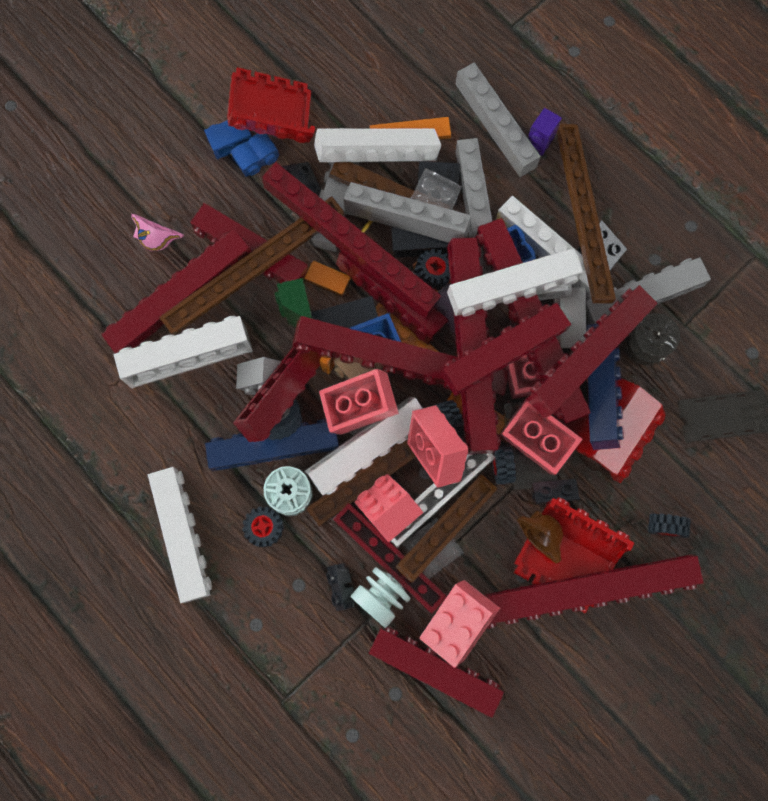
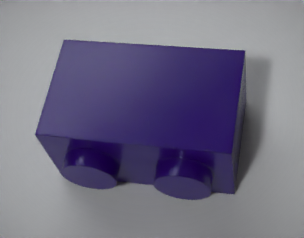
(544, 130)

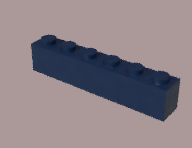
(603, 403)
(240, 452)

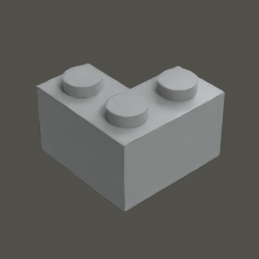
(254, 373)

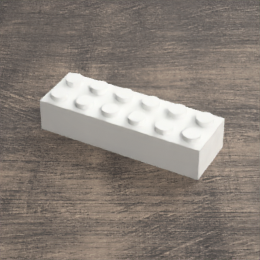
(183, 352)

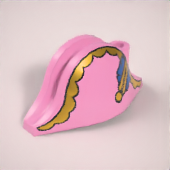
(152, 235)

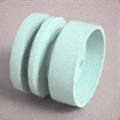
(301, 491)
(380, 597)

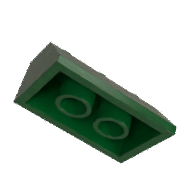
(293, 301)

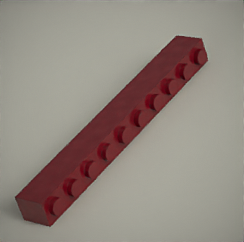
(351, 240)
(501, 254)
(470, 332)
(378, 352)
(596, 589)

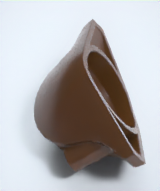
(543, 533)

